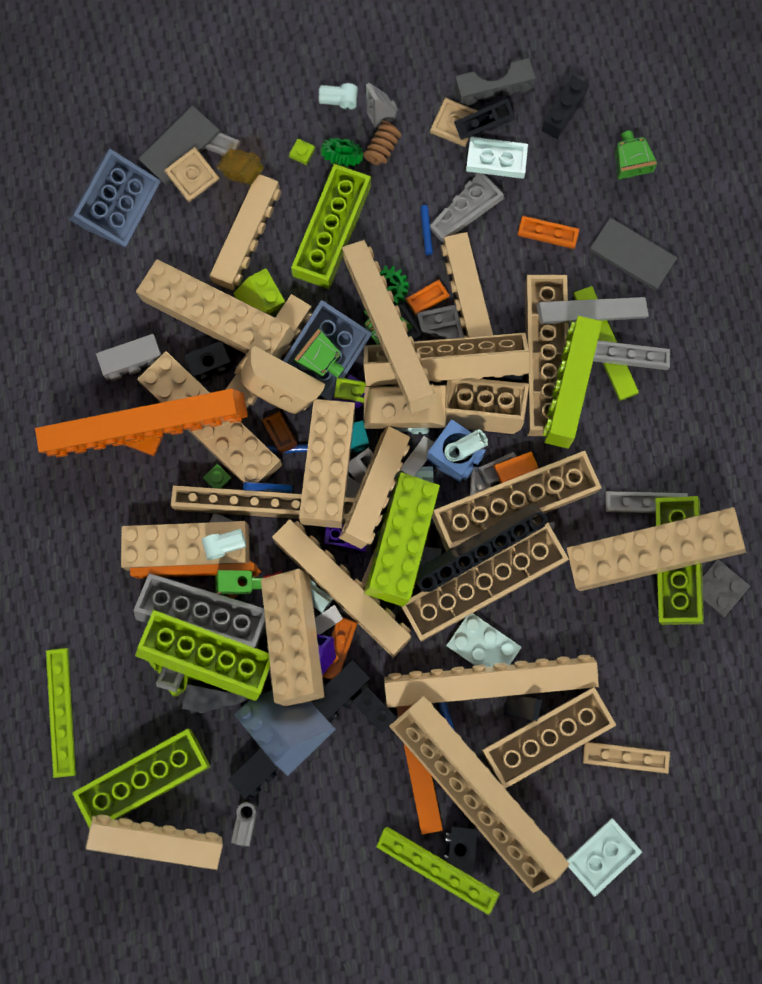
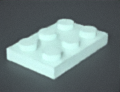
(497, 157)
(482, 643)
(603, 857)

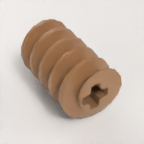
(382, 143)

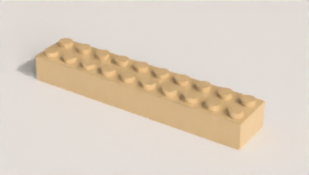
(480, 795)

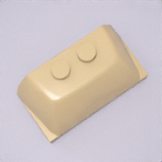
(277, 381)
(487, 404)
(388, 408)

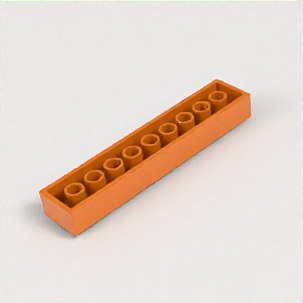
(142, 422)

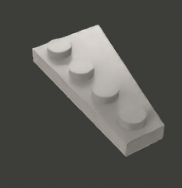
(467, 206)

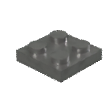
(722, 588)

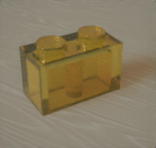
(240, 166)

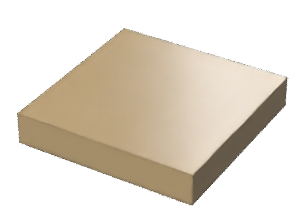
(444, 122)
(191, 174)

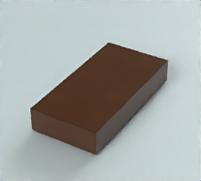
(279, 432)

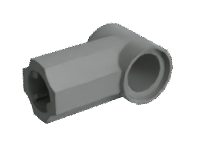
(244, 825)

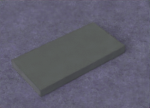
(186, 133)
(633, 254)

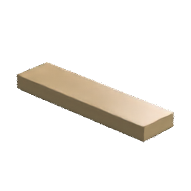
(626, 757)

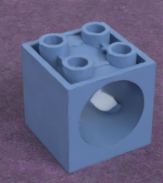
(436, 455)

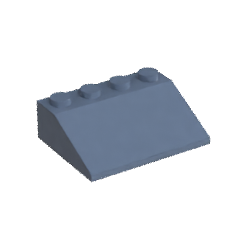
(115, 199)
(343, 334)
(284, 732)

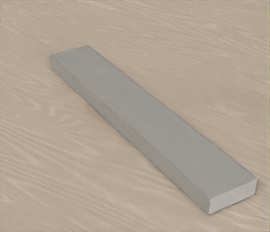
(595, 309)

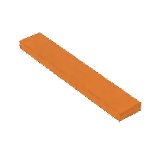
(190, 570)
(423, 790)

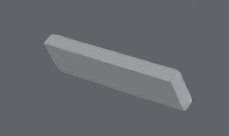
(632, 355)
(635, 501)

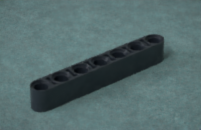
(490, 547)

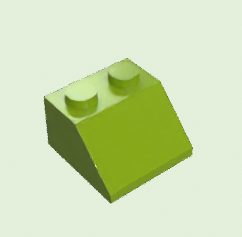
(261, 293)

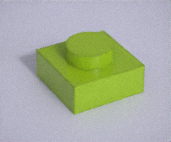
(302, 151)

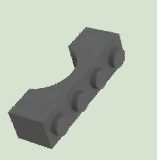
(472, 88)

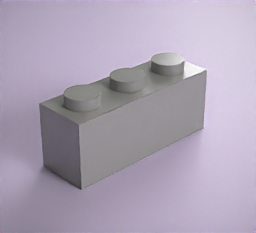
(129, 357)

